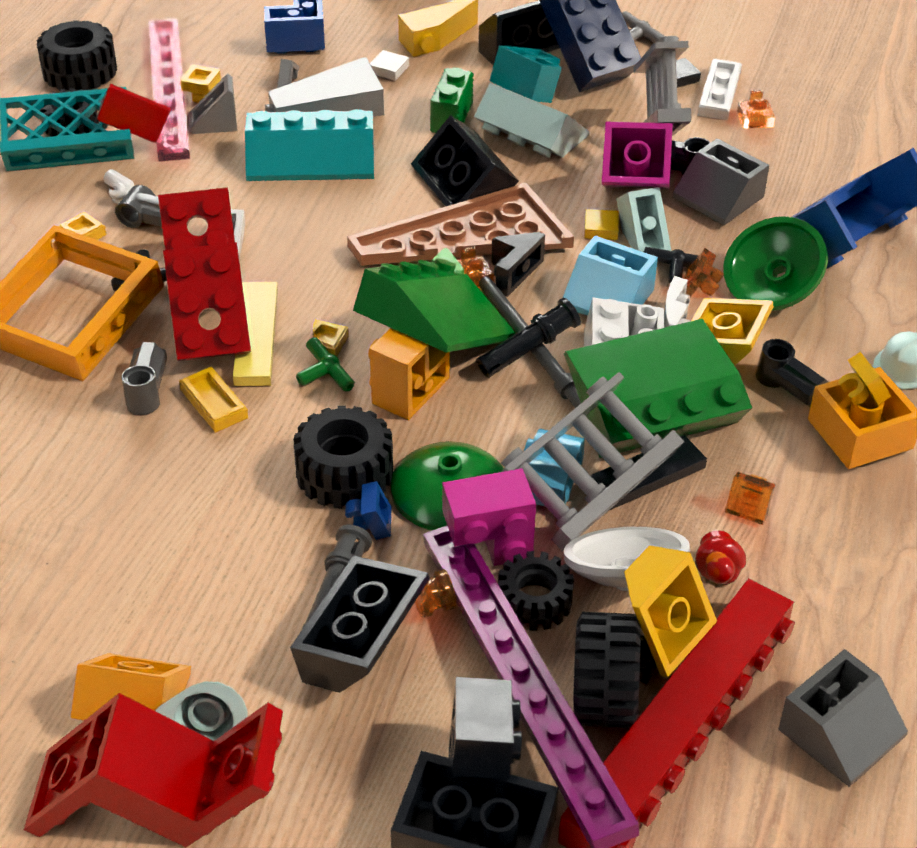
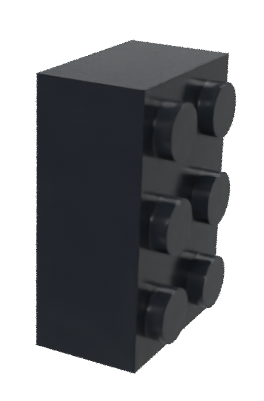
(471, 810)

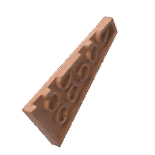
(460, 227)

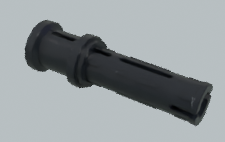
(541, 330)

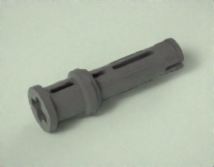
(340, 557)

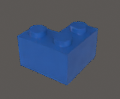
(295, 27)

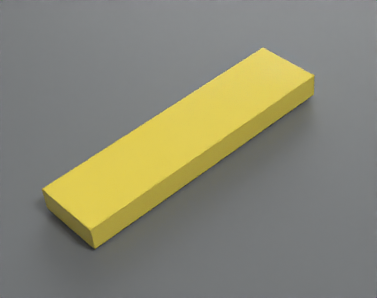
(261, 306)

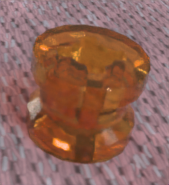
(436, 594)

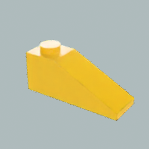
(436, 26)

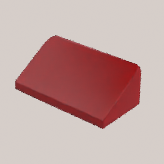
(133, 112)

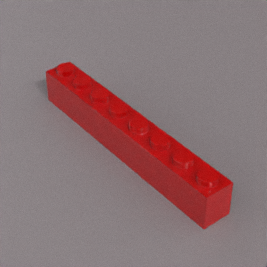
(692, 705)

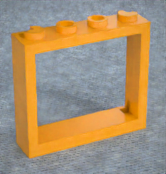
(85, 352)

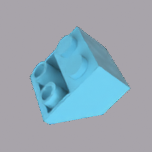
(610, 272)

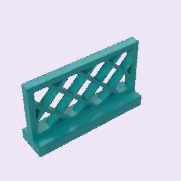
(67, 146)

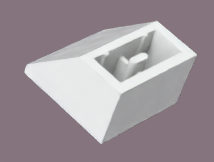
(617, 319)

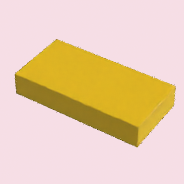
(213, 399)

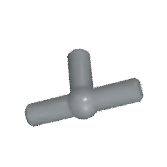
(641, 28)

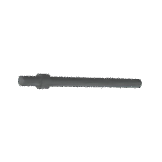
(563, 381)

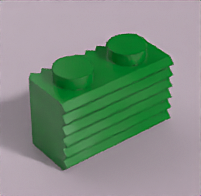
(451, 97)

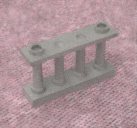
(661, 82)
(626, 472)

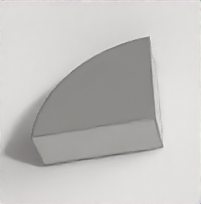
(287, 72)

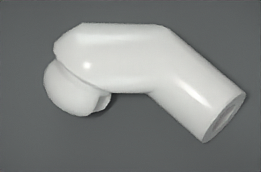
(120, 184)

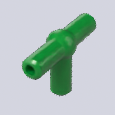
(327, 364)

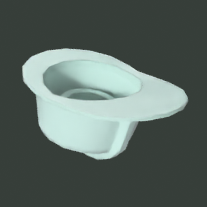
(900, 360)
(206, 708)

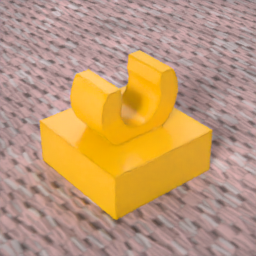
(199, 81)
(866, 381)

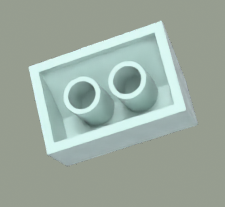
(529, 122)

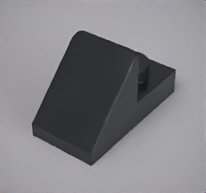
(516, 258)

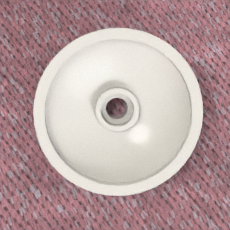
(609, 552)

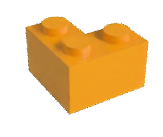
(405, 373)

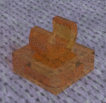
(756, 111)
(475, 265)
(702, 274)
(750, 497)

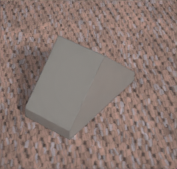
(216, 110)

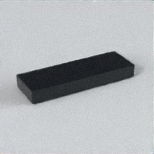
(682, 463)

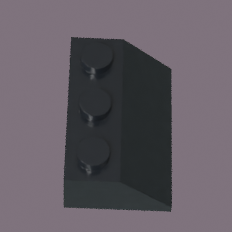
(516, 27)
(461, 165)
(355, 622)

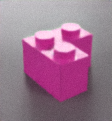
(491, 510)

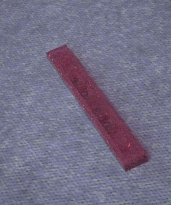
(166, 77)

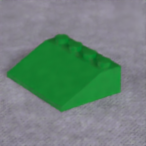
(431, 305)
(670, 382)

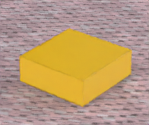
(601, 224)
(85, 225)

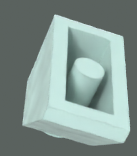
(644, 219)

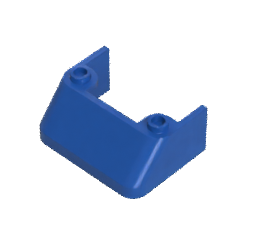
(864, 205)

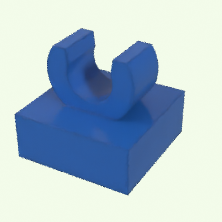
(371, 511)

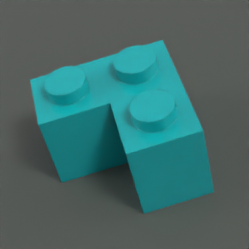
(527, 72)

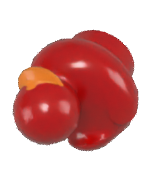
(720, 557)

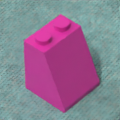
(637, 155)

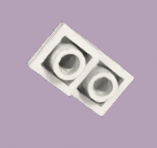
(676, 303)

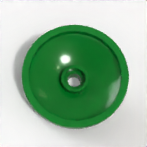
(771, 249)
(420, 474)

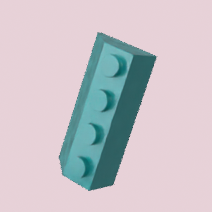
(309, 145)

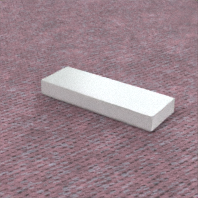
(719, 89)

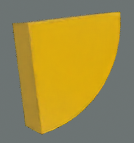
(330, 335)

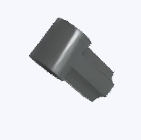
(139, 207)
(143, 378)

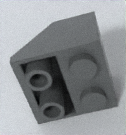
(722, 182)
(843, 718)

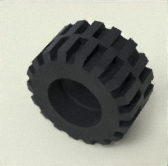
(77, 55)
(341, 453)
(607, 669)

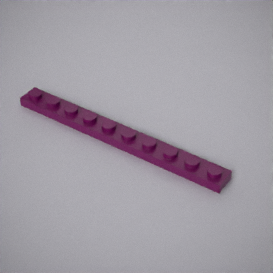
(543, 708)

